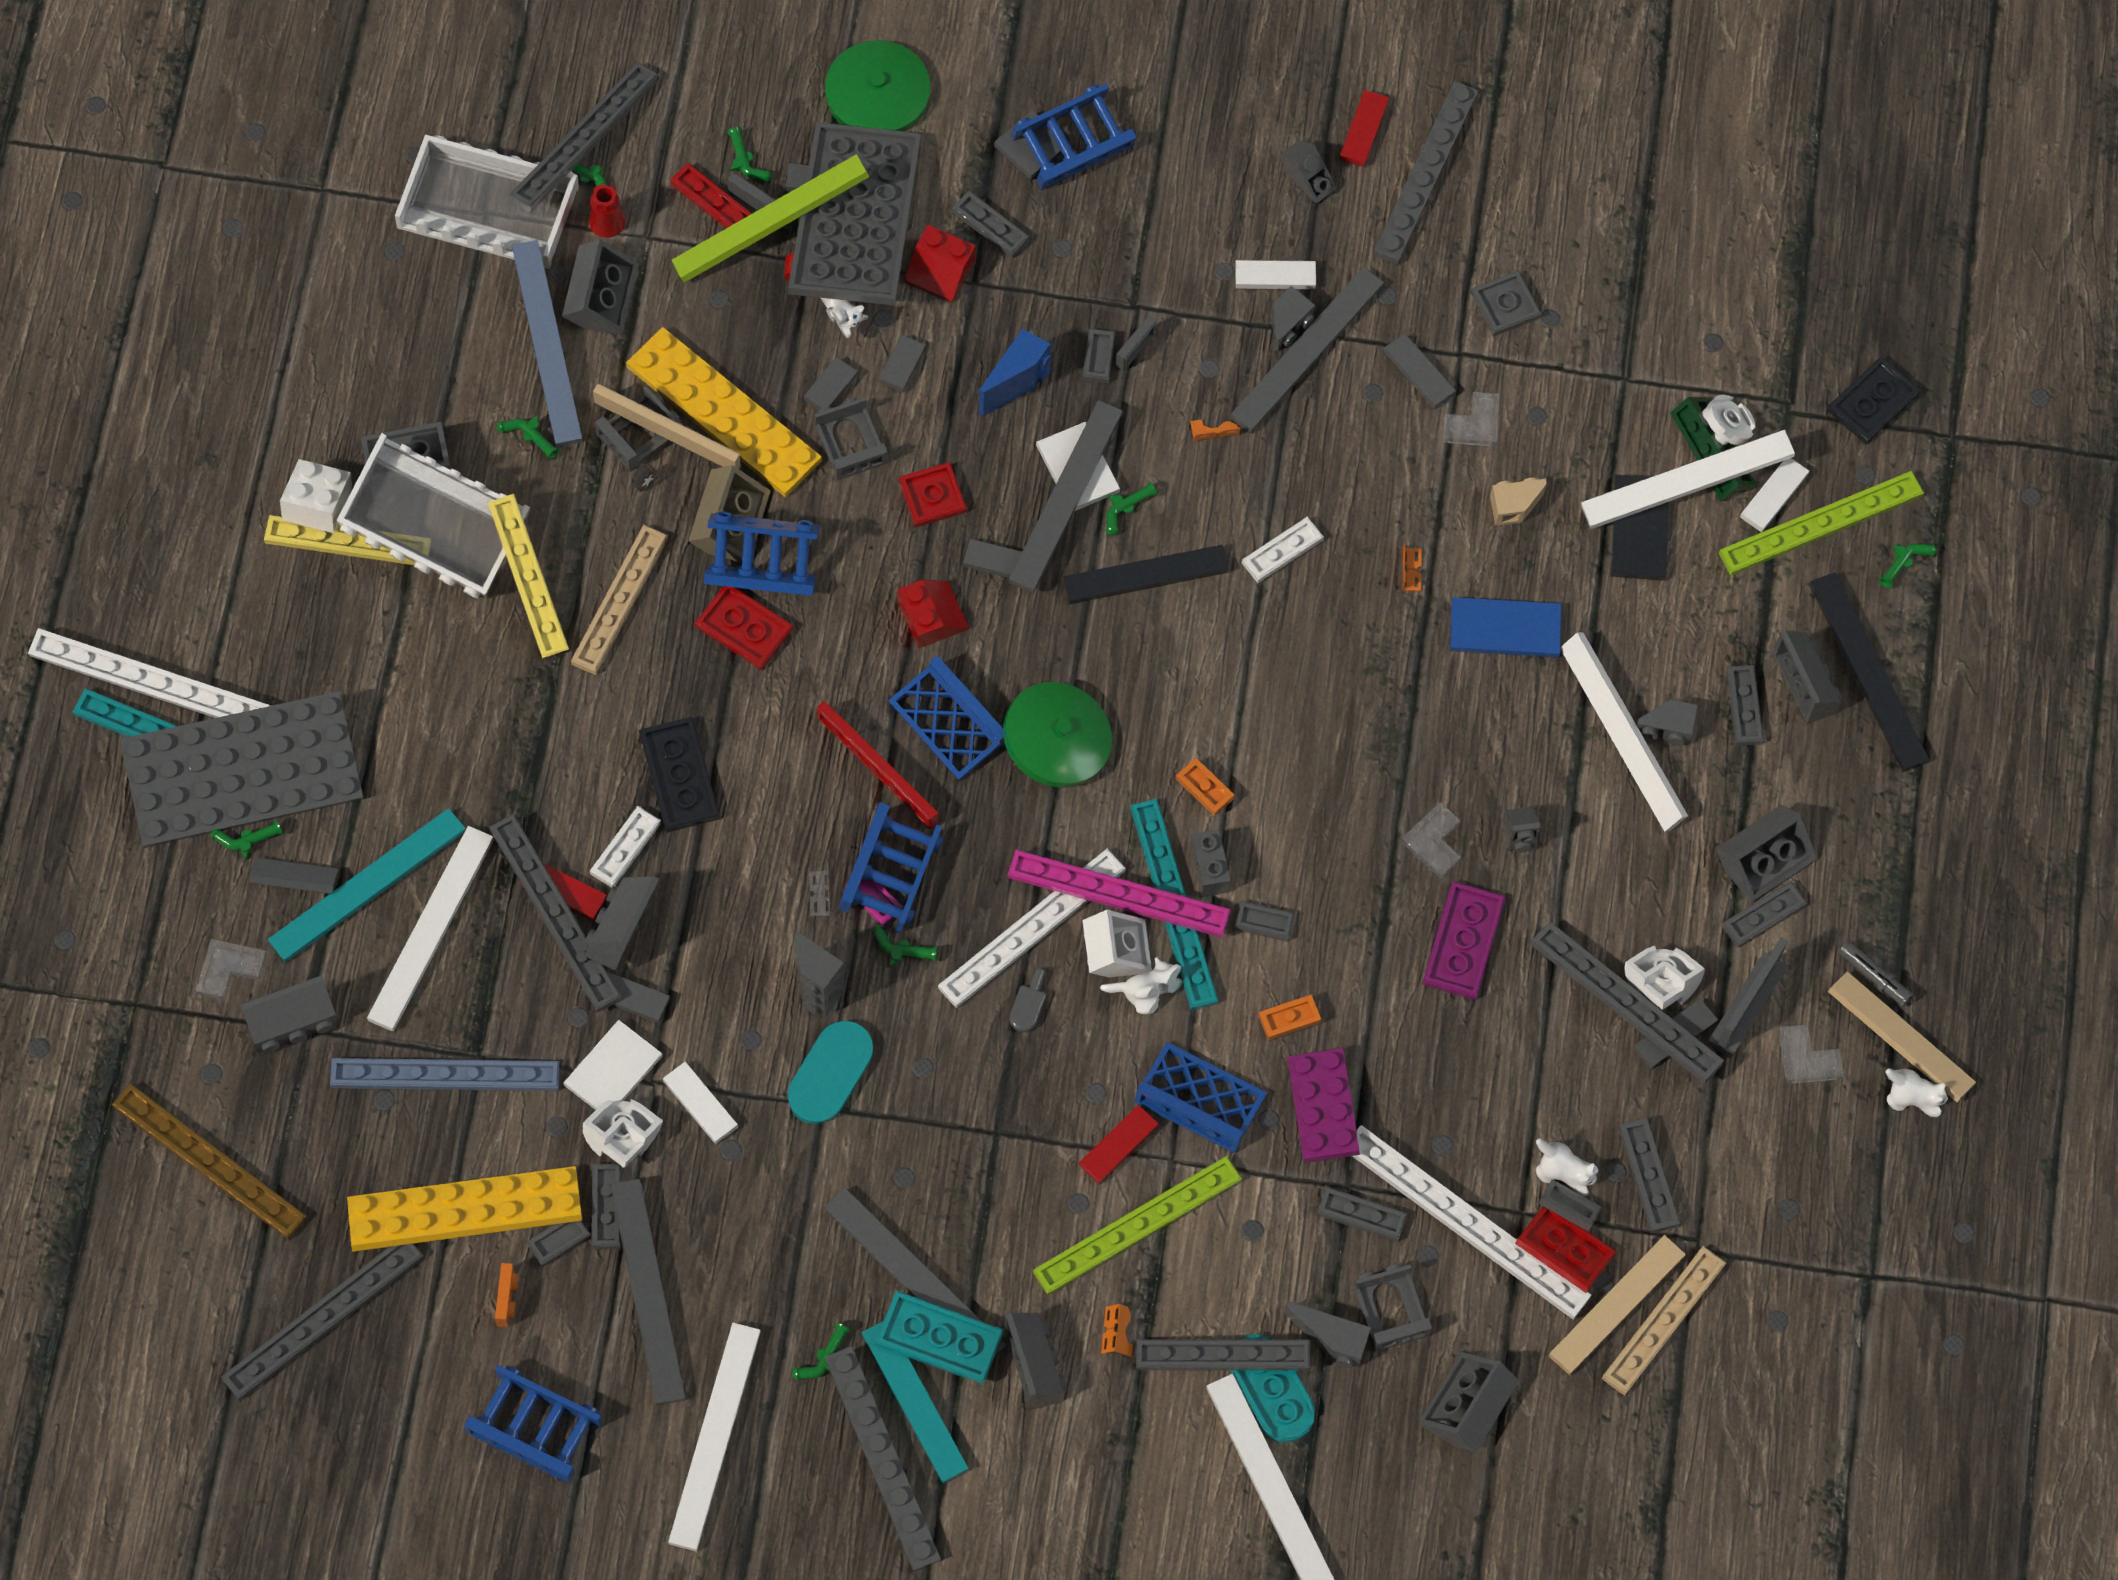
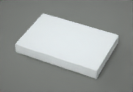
(1056, 452)
(613, 1067)

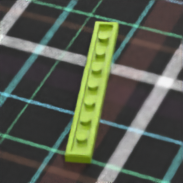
(770, 218)
(1821, 523)
(1137, 1225)

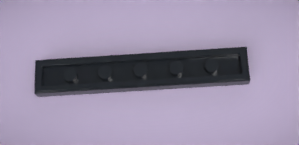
(1146, 574)

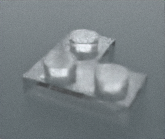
(1477, 429)
(1427, 842)
(225, 960)
(1802, 1063)

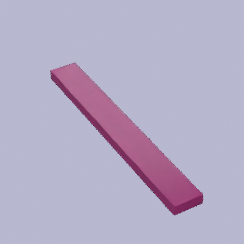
(1119, 893)

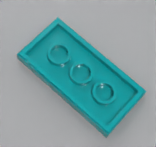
(939, 1337)

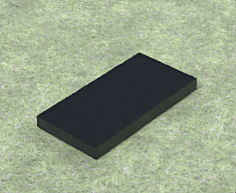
(1640, 540)
(679, 774)

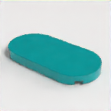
(830, 1072)
(1277, 1401)

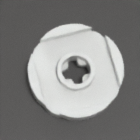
(1729, 421)

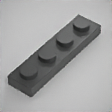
(1649, 1175)

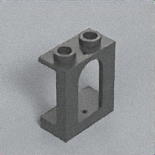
(609, 432)
(857, 462)
(1399, 1277)

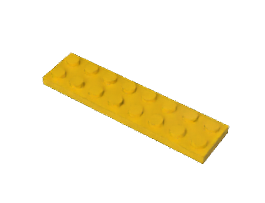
(724, 411)
(464, 1208)

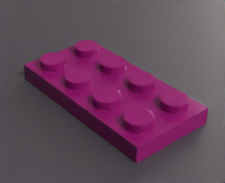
(1323, 1105)

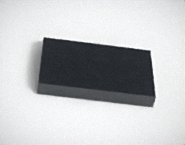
(1873, 400)

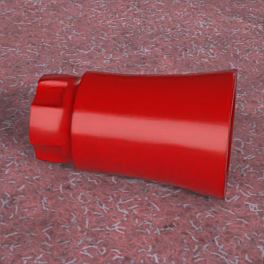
(606, 213)

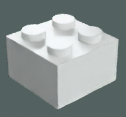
(315, 495)

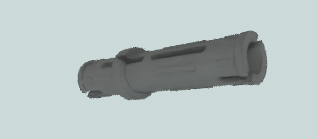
(1884, 981)

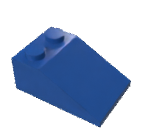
(1016, 373)

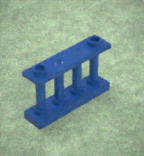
(1073, 161)
(746, 575)
(864, 871)
(509, 1441)

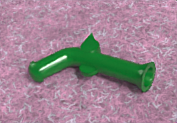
(743, 158)
(590, 174)
(531, 433)
(1126, 505)
(1903, 559)
(247, 838)
(902, 948)
(821, 1368)

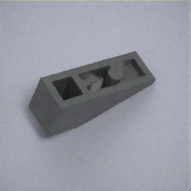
(1334, 1335)

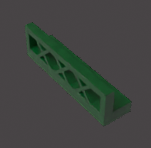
(1704, 444)

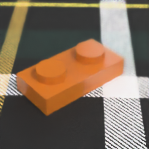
(1205, 786)
(1289, 1017)
(507, 1284)

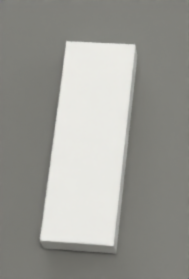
(1275, 274)
(1774, 494)
(1282, 549)
(625, 847)
(700, 1103)

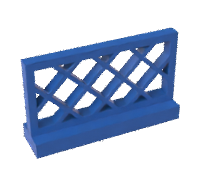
(966, 701)
(1185, 1113)

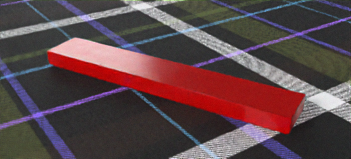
(877, 765)

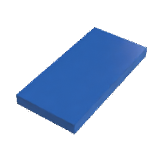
(1505, 627)

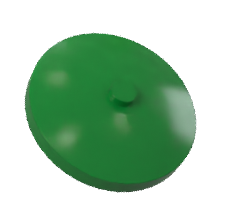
(878, 86)
(1057, 734)

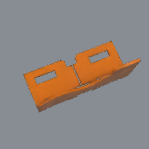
(1203, 432)
(1409, 573)
(1121, 1343)

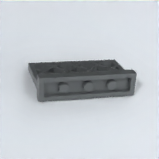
(1749, 1001)

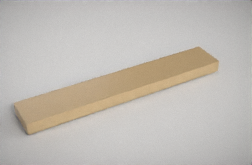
(665, 427)
(619, 600)
(1901, 1036)
(1616, 1305)
(1663, 1320)

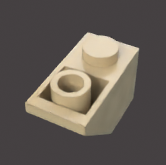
(1515, 500)

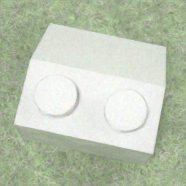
(1116, 944)

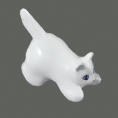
(844, 314)
(1145, 988)
(1912, 1090)
(1562, 1165)

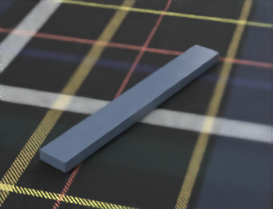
(546, 343)
(444, 1074)

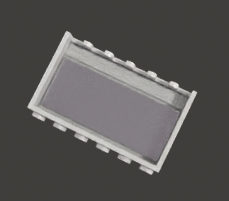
(464, 200)
(426, 517)

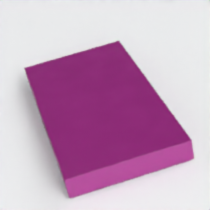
(1463, 940)

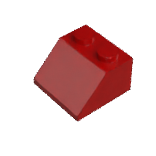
(940, 263)
(931, 611)

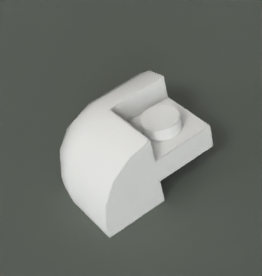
(1664, 975)
(621, 1130)

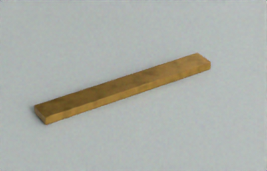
(209, 1161)

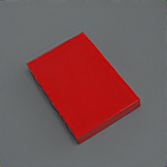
(744, 626)
(1566, 1248)

